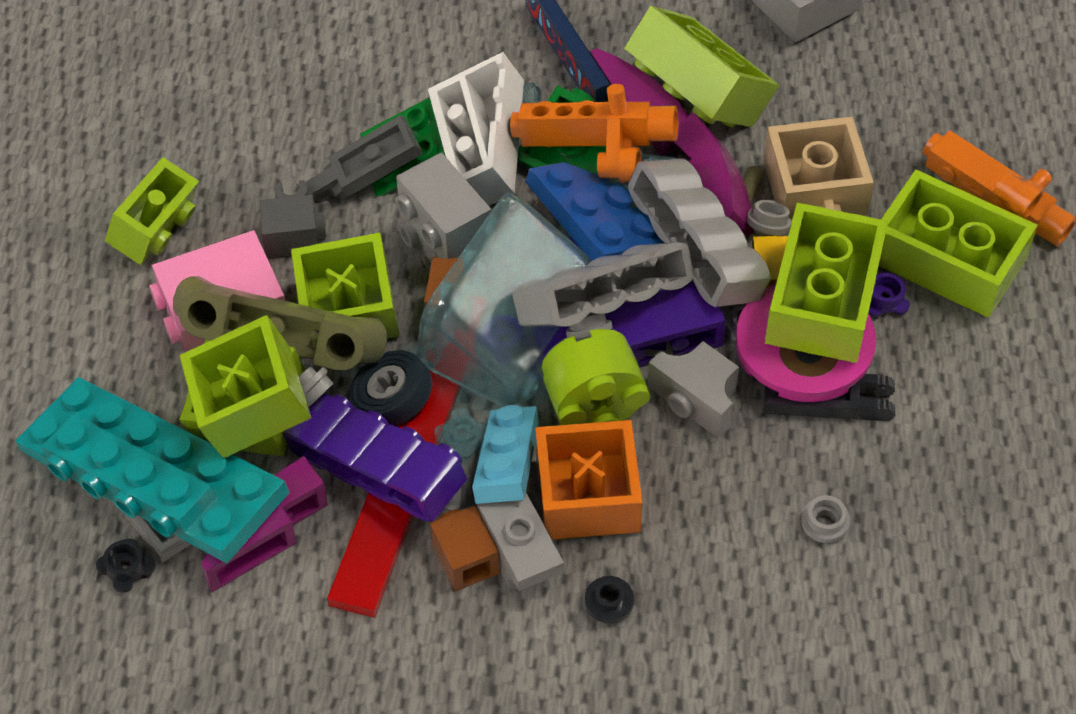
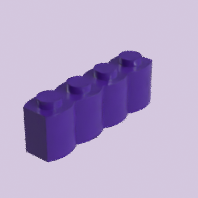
(378, 456)

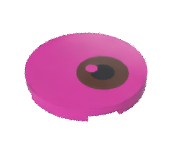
(792, 372)

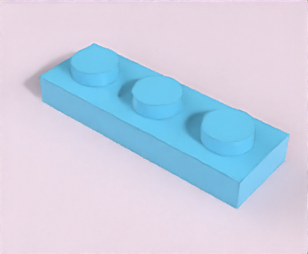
(506, 455)

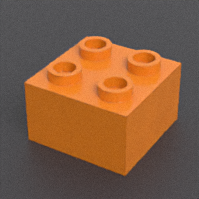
(588, 479)

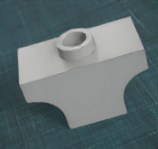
(696, 386)
(522, 542)

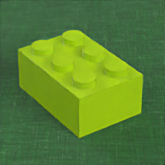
(700, 68)
(954, 243)
(826, 282)

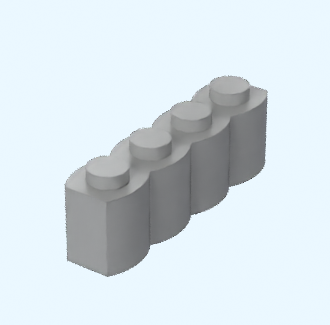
(690, 214)
(602, 285)

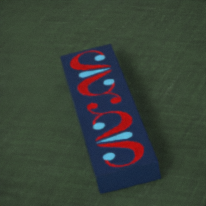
(569, 48)

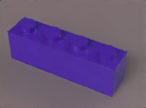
(667, 316)

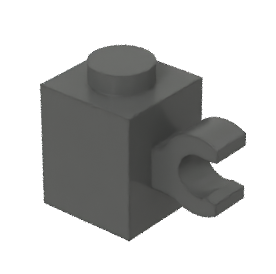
(290, 222)

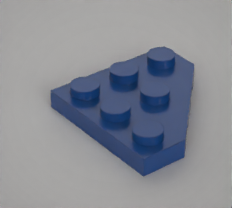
(592, 209)

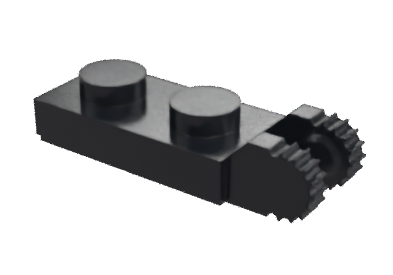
(845, 406)

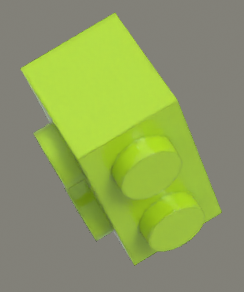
(151, 212)

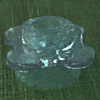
(462, 444)

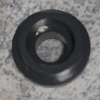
(609, 611)

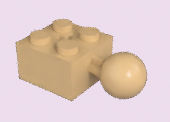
(818, 166)

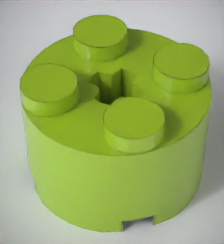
(594, 379)

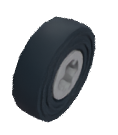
(392, 387)

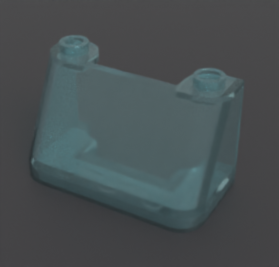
(471, 318)

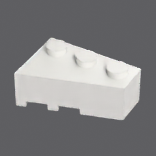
(475, 124)

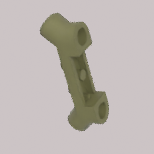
(317, 334)

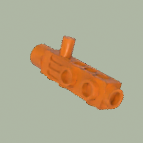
(589, 123)
(992, 181)

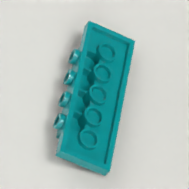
(152, 469)

